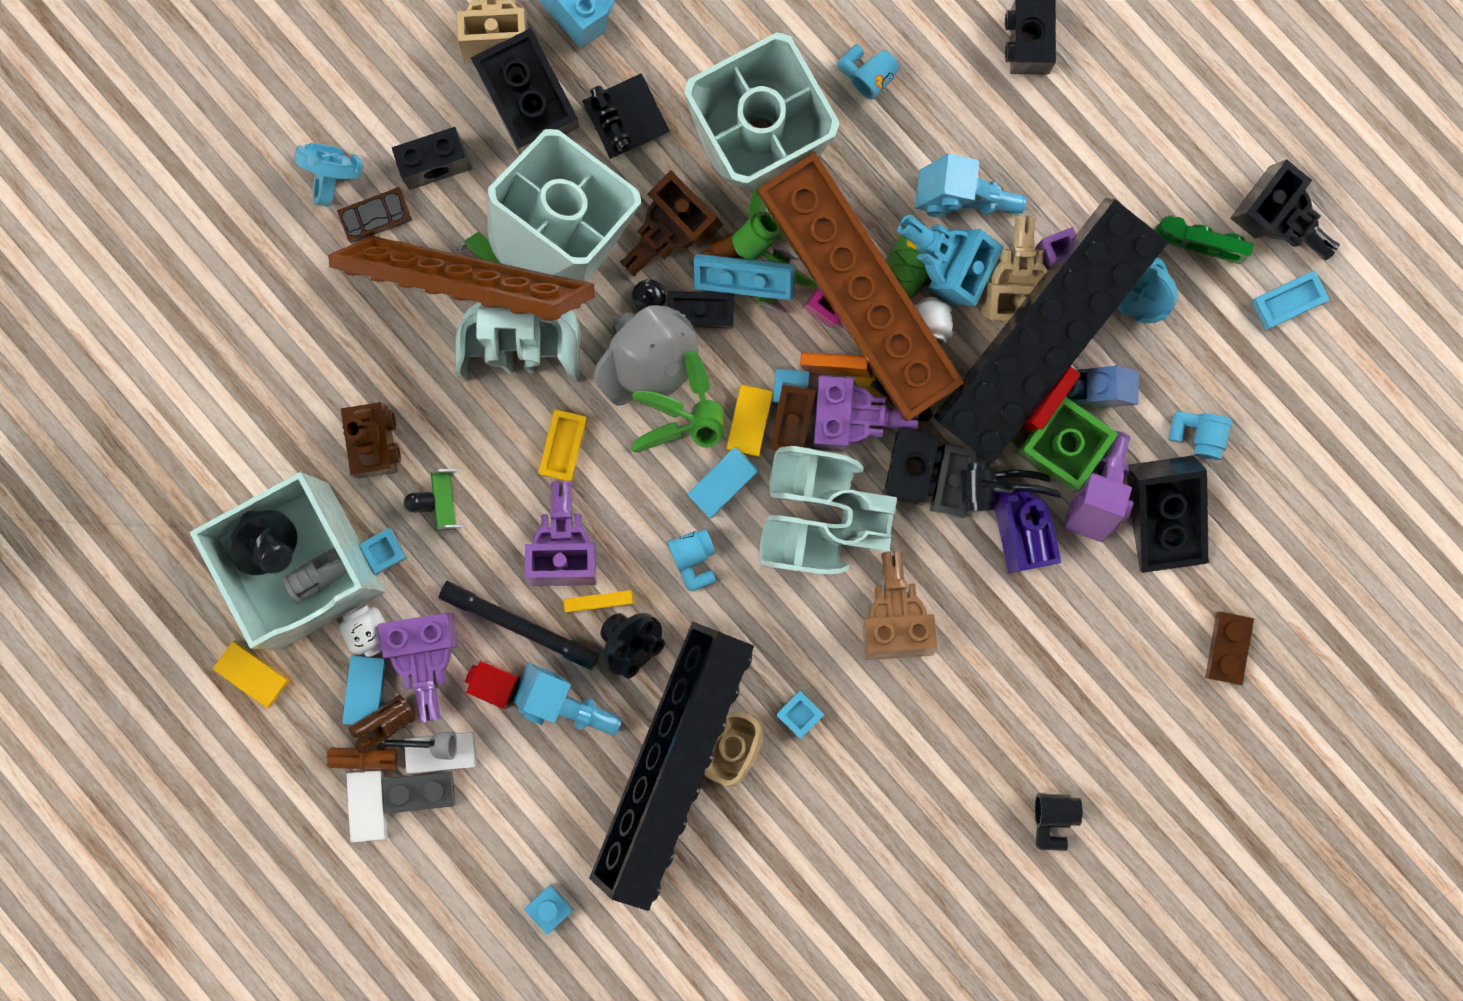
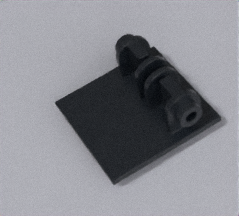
(625, 115)

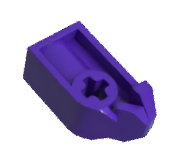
(1026, 542)

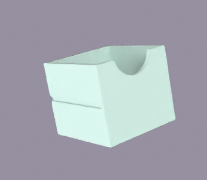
(261, 602)

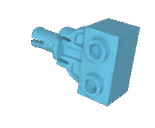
(580, 18)
(955, 184)
(954, 259)
(544, 696)

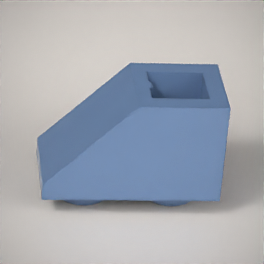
(1106, 387)

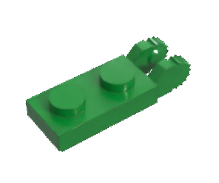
(1204, 241)

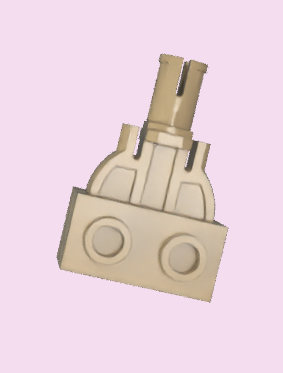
(488, 24)
(1016, 273)

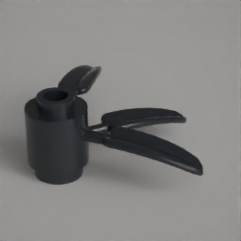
(982, 485)

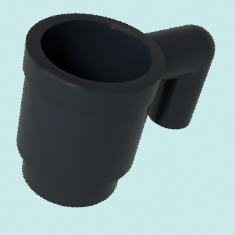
(1055, 812)

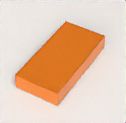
(835, 364)

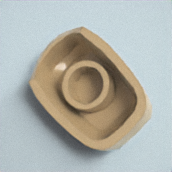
(735, 749)

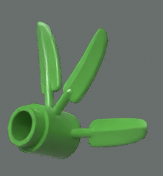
(759, 234)
(705, 419)

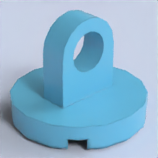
(328, 166)
(1151, 296)

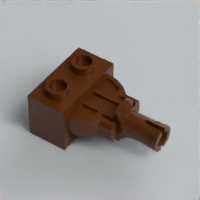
(671, 223)
(370, 440)

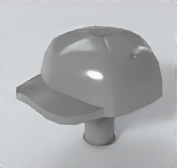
(646, 354)

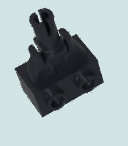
(1283, 210)

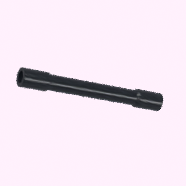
(567, 648)

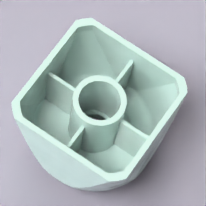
(753, 85)
(558, 209)

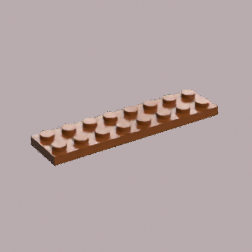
(463, 277)
(859, 286)

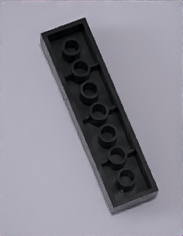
(1050, 328)
(671, 766)

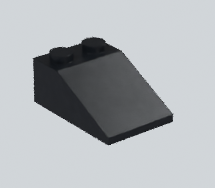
(524, 89)
(1169, 513)

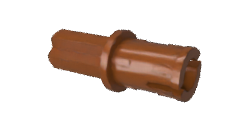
(351, 759)

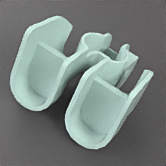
(498, 333)
(823, 480)

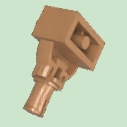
(898, 623)

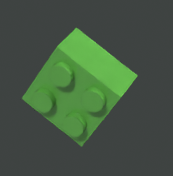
(1068, 445)

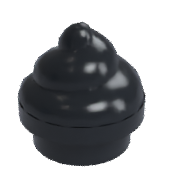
(647, 294)

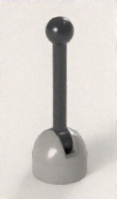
(441, 745)

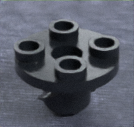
(262, 543)
(630, 642)

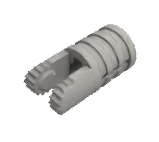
(314, 576)

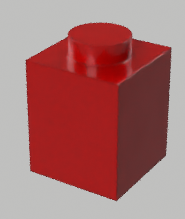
(492, 683)

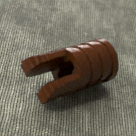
(382, 724)

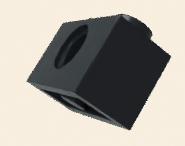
(1040, 20)
(431, 158)
(916, 446)

